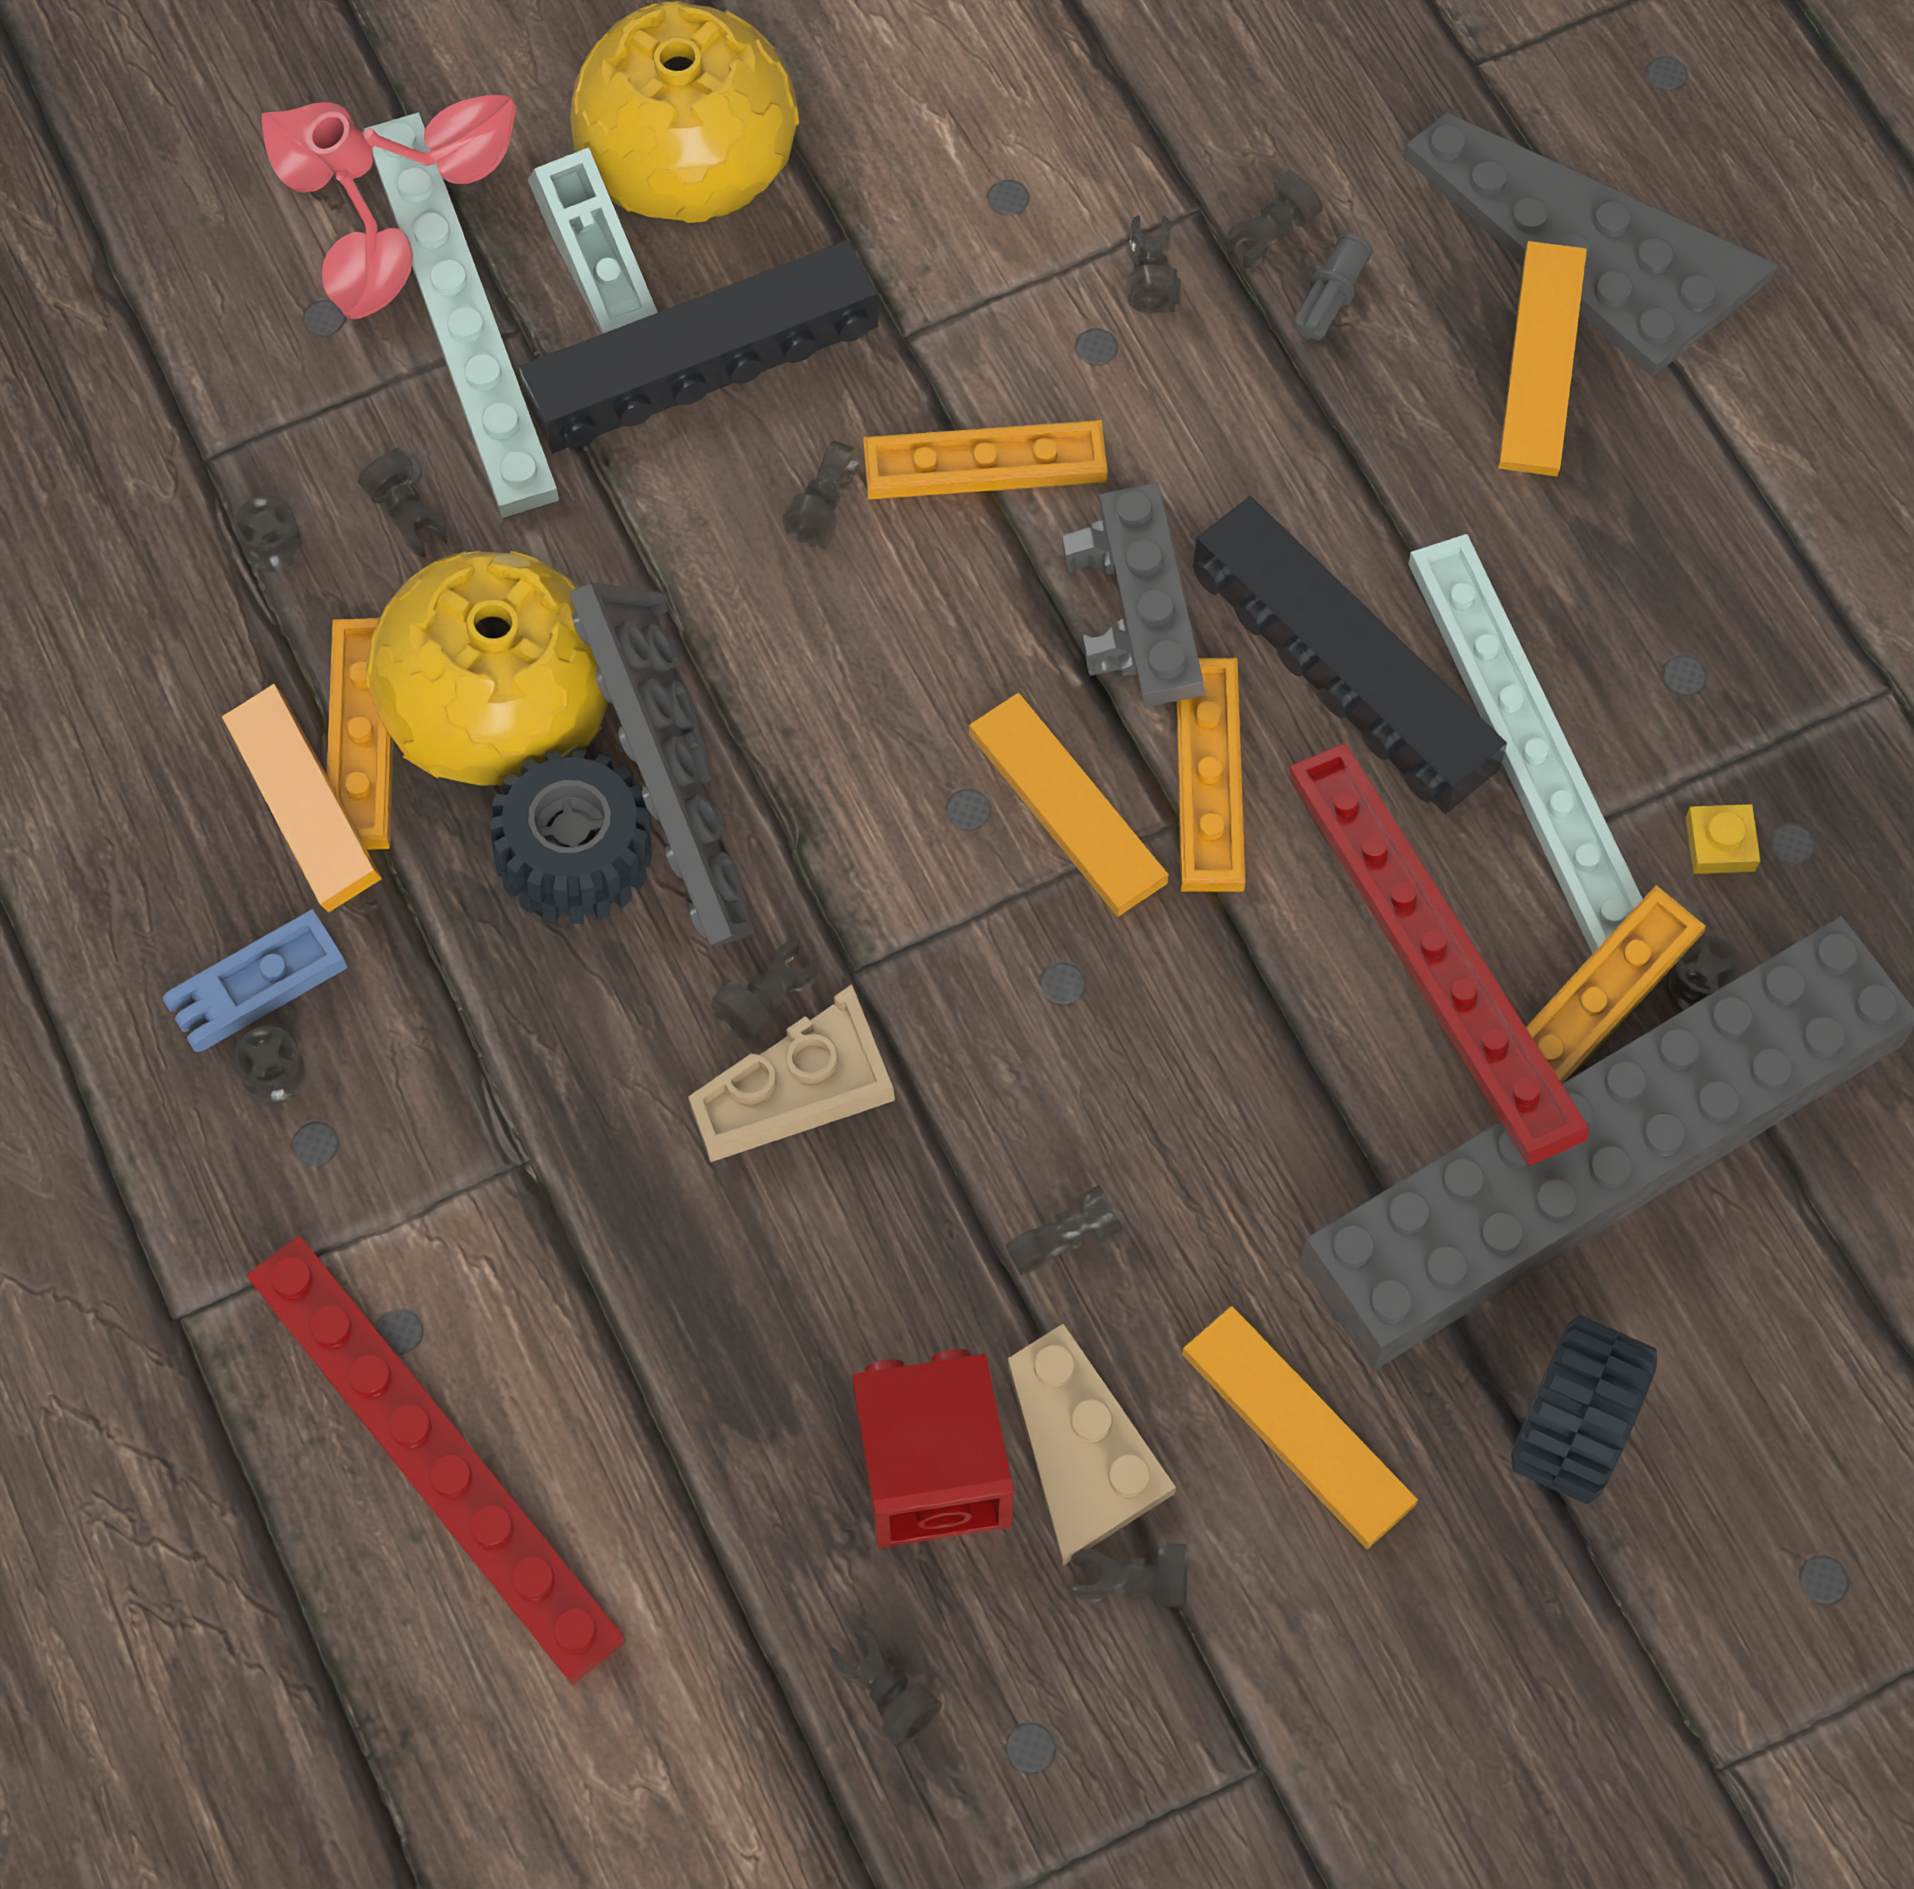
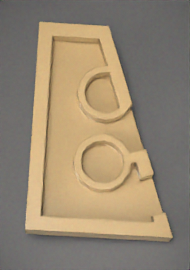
(802, 1082)
(1085, 1448)

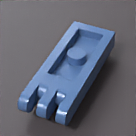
(255, 981)

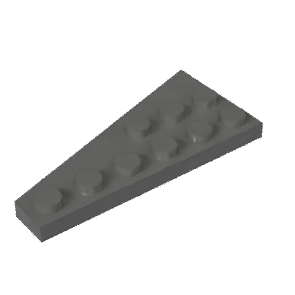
(1646, 274)
(667, 745)

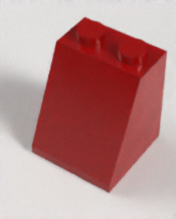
(933, 1448)

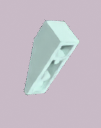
(591, 240)

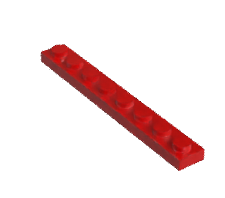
(1439, 956)
(436, 1460)

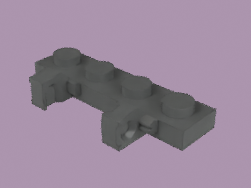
(1156, 631)

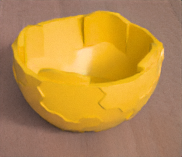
(690, 137)
(475, 702)

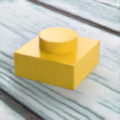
(1722, 839)

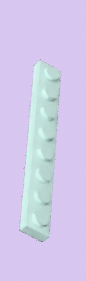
(464, 324)
(1536, 750)

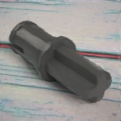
(1332, 286)

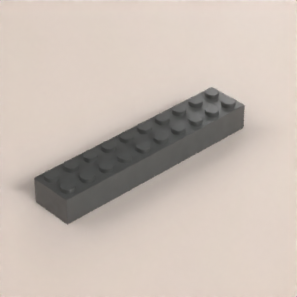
(1653, 1120)

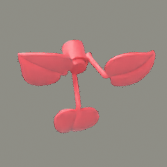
(321, 139)

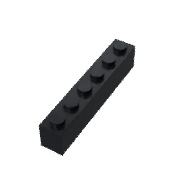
(700, 346)
(1347, 655)

